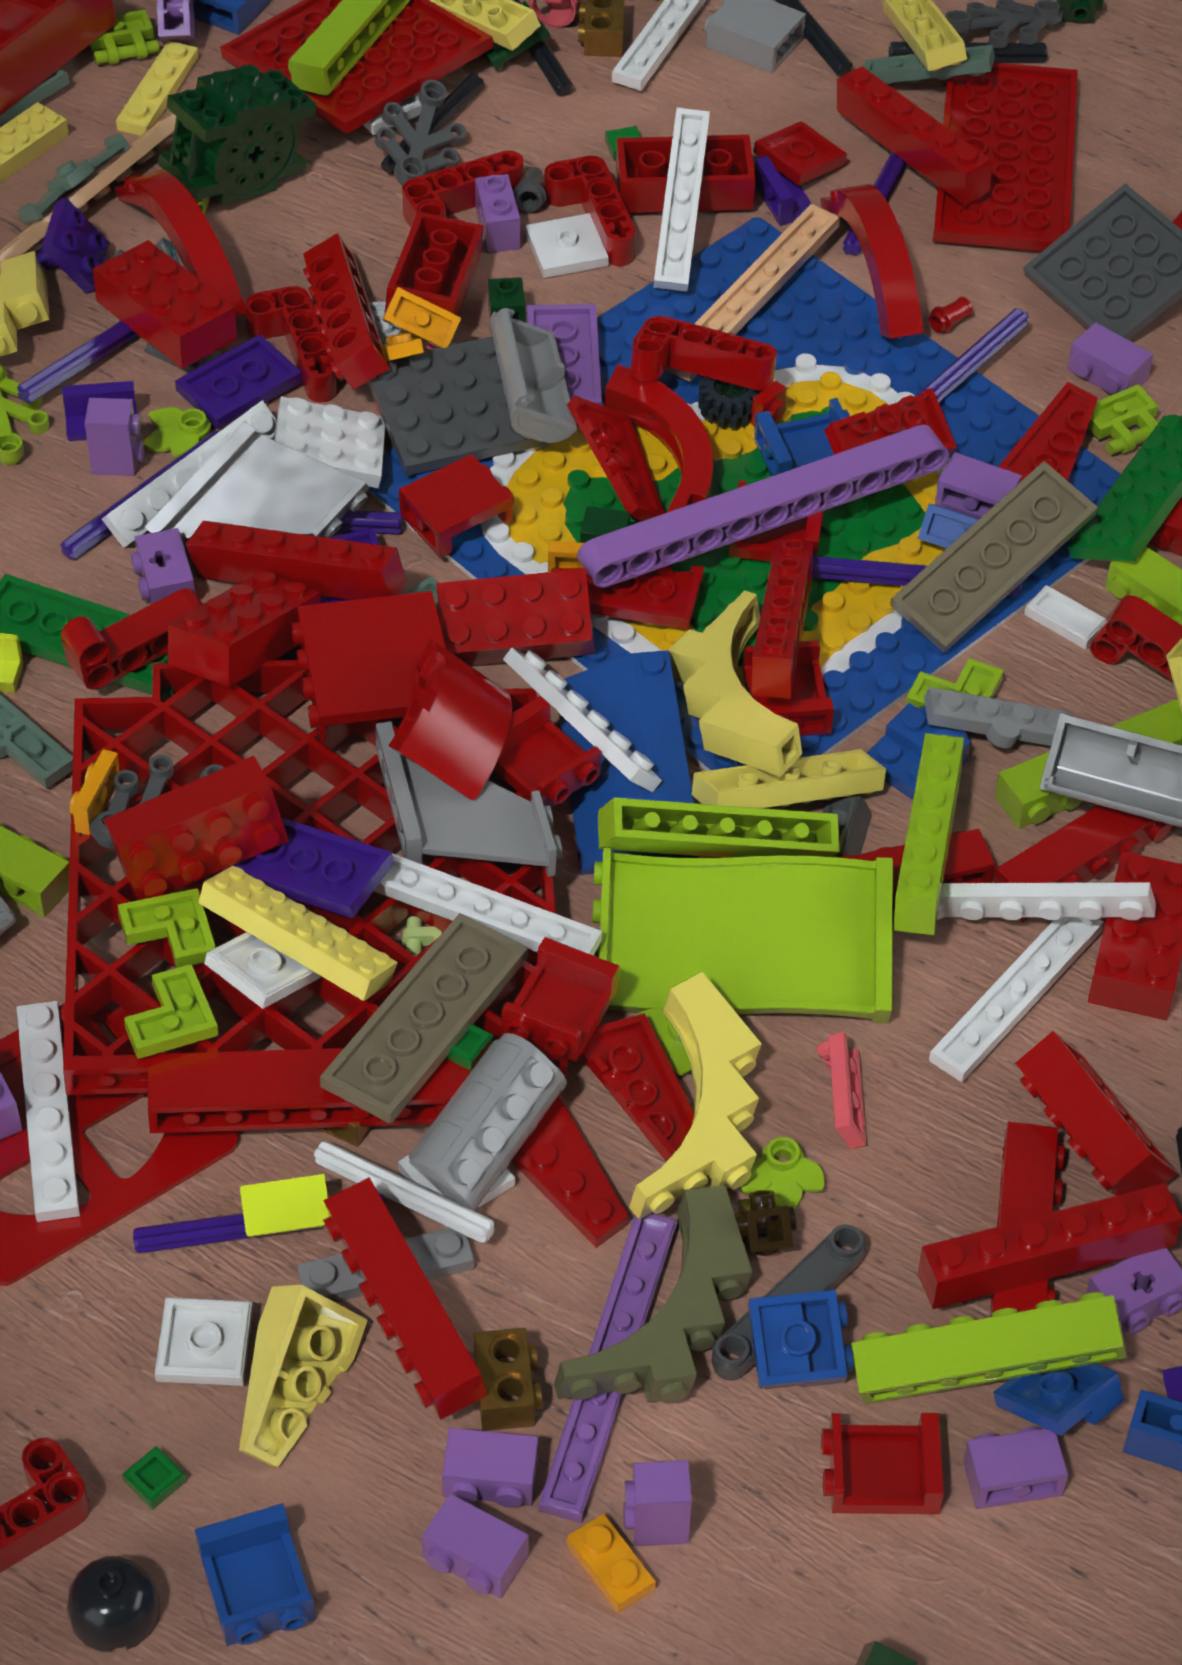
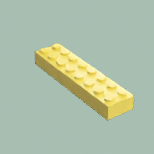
(502, 19)
(926, 32)
(29, 137)
(804, 781)
(298, 932)

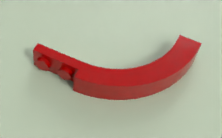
(186, 228)
(885, 256)
(673, 423)

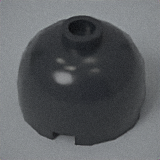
(113, 1603)

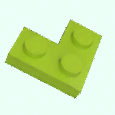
(974, 679)
(170, 916)
(180, 1019)

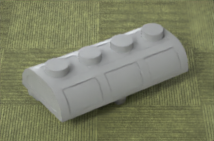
(532, 378)
(1115, 769)
(488, 1120)

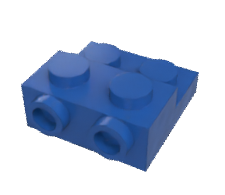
(903, 744)
(799, 1339)
(1062, 1396)

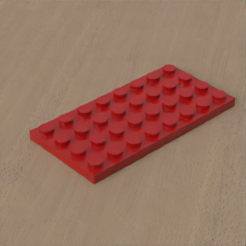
(1027, 129)

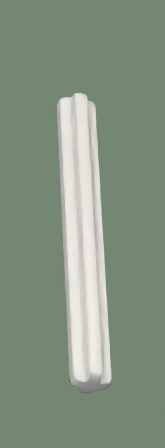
(405, 1192)

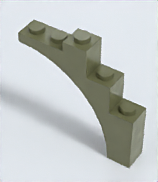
(692, 1319)

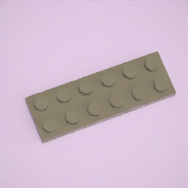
(993, 556)
(424, 1018)

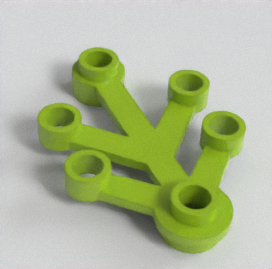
(11, 444)

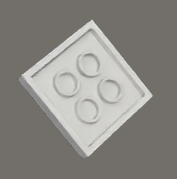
(334, 436)

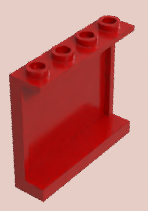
(362, 656)

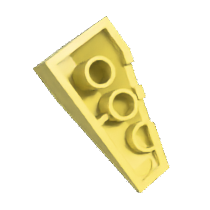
(296, 1358)

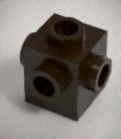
(775, 1231)

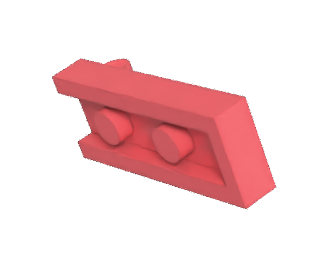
(845, 1088)

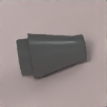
(530, 191)

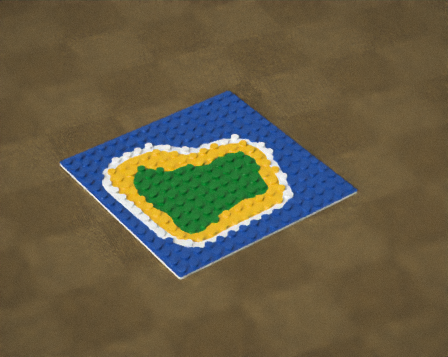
(825, 351)

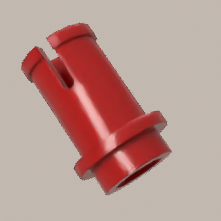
(944, 317)

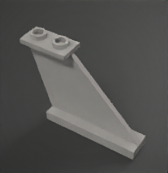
(264, 487)
(443, 822)

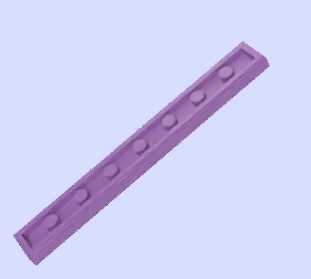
(593, 1418)

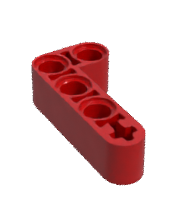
(591, 184)
(454, 187)
(292, 314)
(701, 351)
(1137, 629)
(125, 645)
(42, 1503)

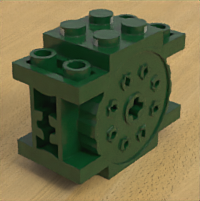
(237, 133)

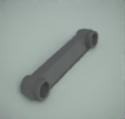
(816, 1272)

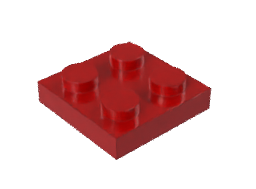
(800, 152)

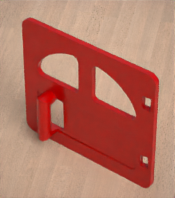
(179, 1156)

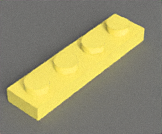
(152, 93)

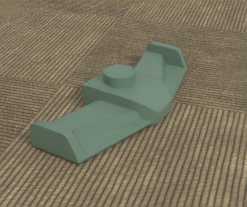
(70, 175)

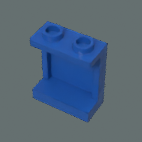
(797, 441)
(254, 1575)

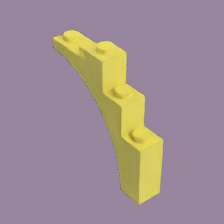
(21, 298)
(729, 716)
(720, 1055)

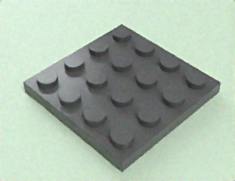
(1114, 265)
(446, 407)

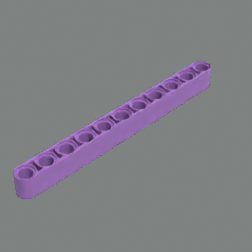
(762, 506)

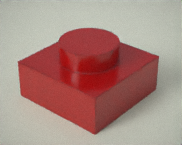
(771, 400)

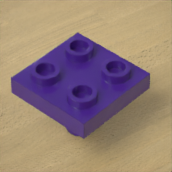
(73, 245)

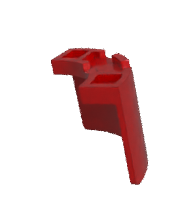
(456, 723)

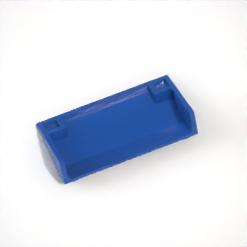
(642, 705)

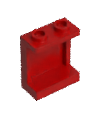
(453, 502)
(763, 544)
(808, 699)
(544, 757)
(562, 999)
(884, 1467)

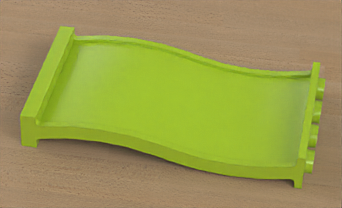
(758, 927)

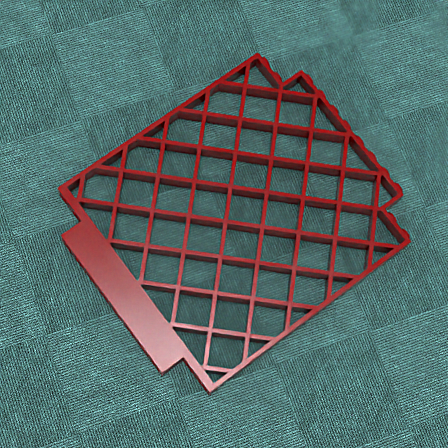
(222, 1082)

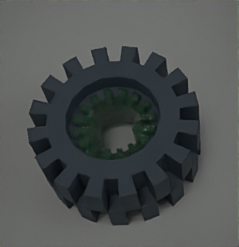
(726, 408)

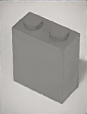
(755, 32)

